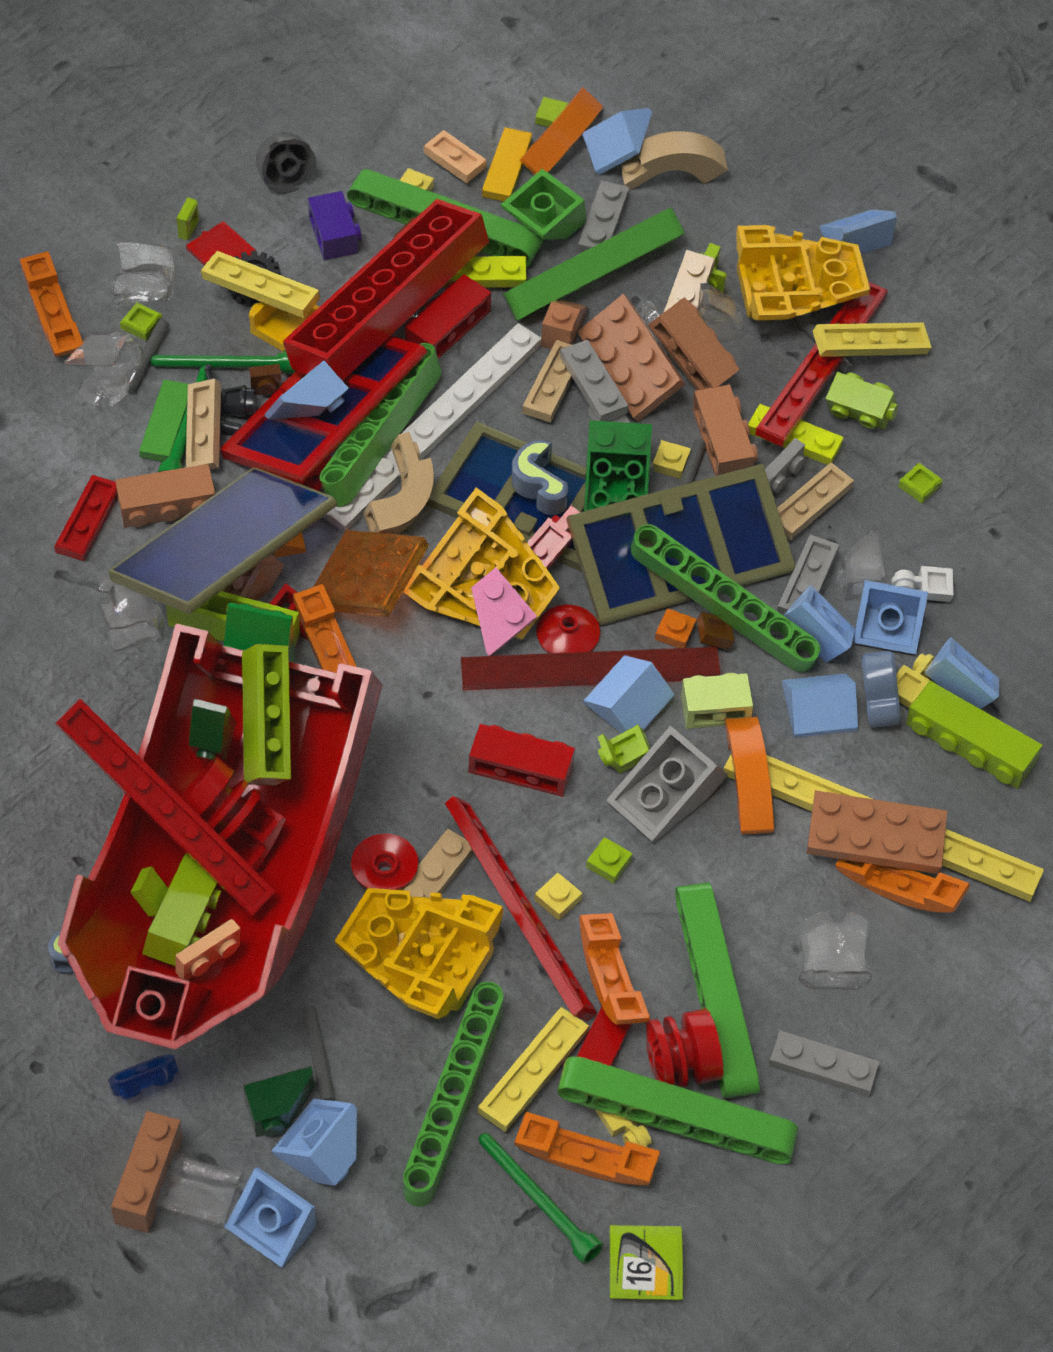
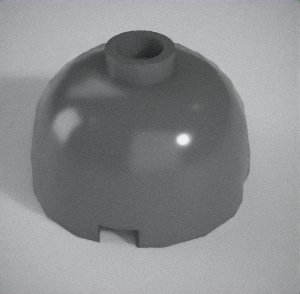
(285, 161)

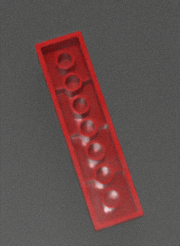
(387, 289)

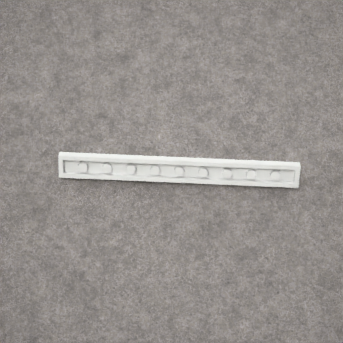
(443, 417)

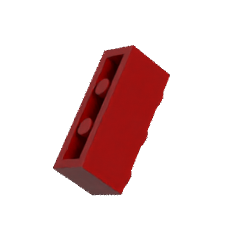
(450, 315)
(521, 759)

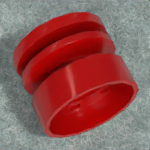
(217, 801)
(692, 1048)

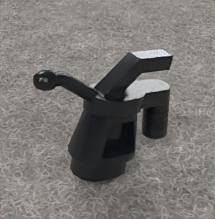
(235, 401)

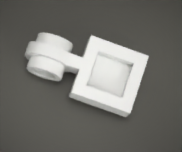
(931, 579)

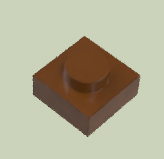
(265, 379)
(714, 631)

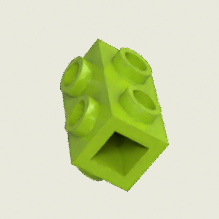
(861, 401)

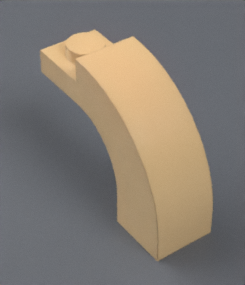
(675, 151)
(417, 477)

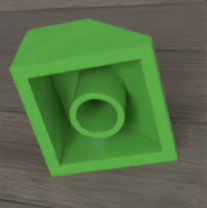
(547, 207)

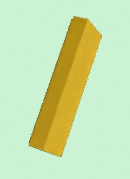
(506, 165)

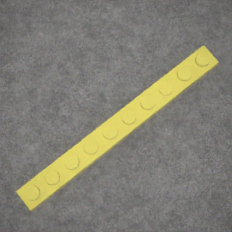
(958, 852)

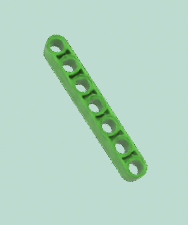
(403, 201)
(593, 263)
(375, 434)
(731, 612)
(717, 986)
(453, 1107)
(678, 1110)

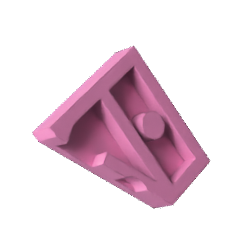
(499, 611)

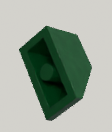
(211, 730)
(277, 1100)

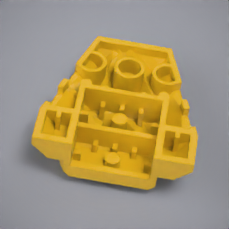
(795, 275)
(470, 550)
(422, 946)

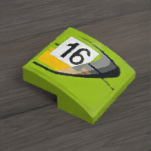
(645, 1262)

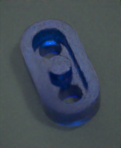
(155, 1072)

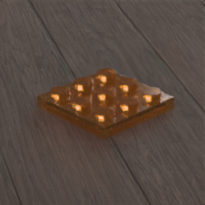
(370, 571)

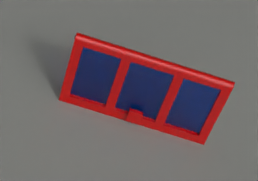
(301, 444)

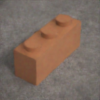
(693, 345)
(723, 430)
(163, 495)
(146, 1171)

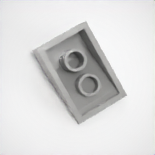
(666, 785)

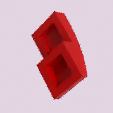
(258, 835)

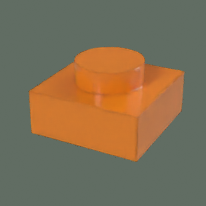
(675, 629)

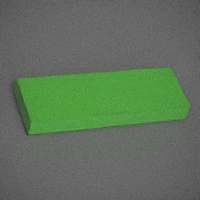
(165, 421)

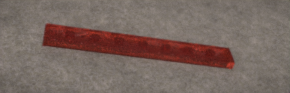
(580, 667)

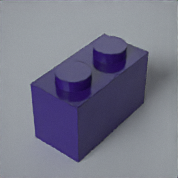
(333, 225)

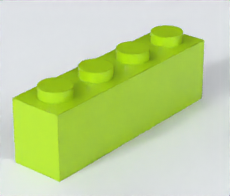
(213, 614)
(266, 714)
(973, 734)
(182, 912)

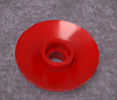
(560, 639)
(380, 852)

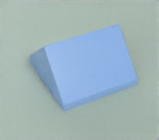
(617, 138)
(868, 229)
(890, 617)
(822, 622)
(963, 675)
(630, 694)
(821, 704)
(272, 1218)

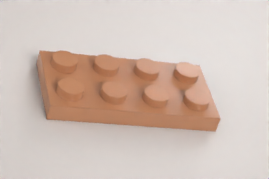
(632, 357)
(877, 832)

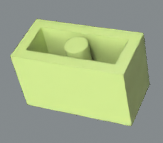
(714, 699)

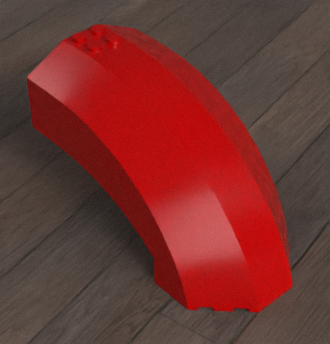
(107, 925)

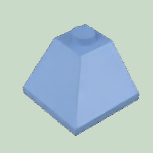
(311, 395)
(321, 1141)

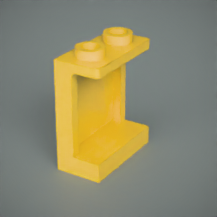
(273, 323)

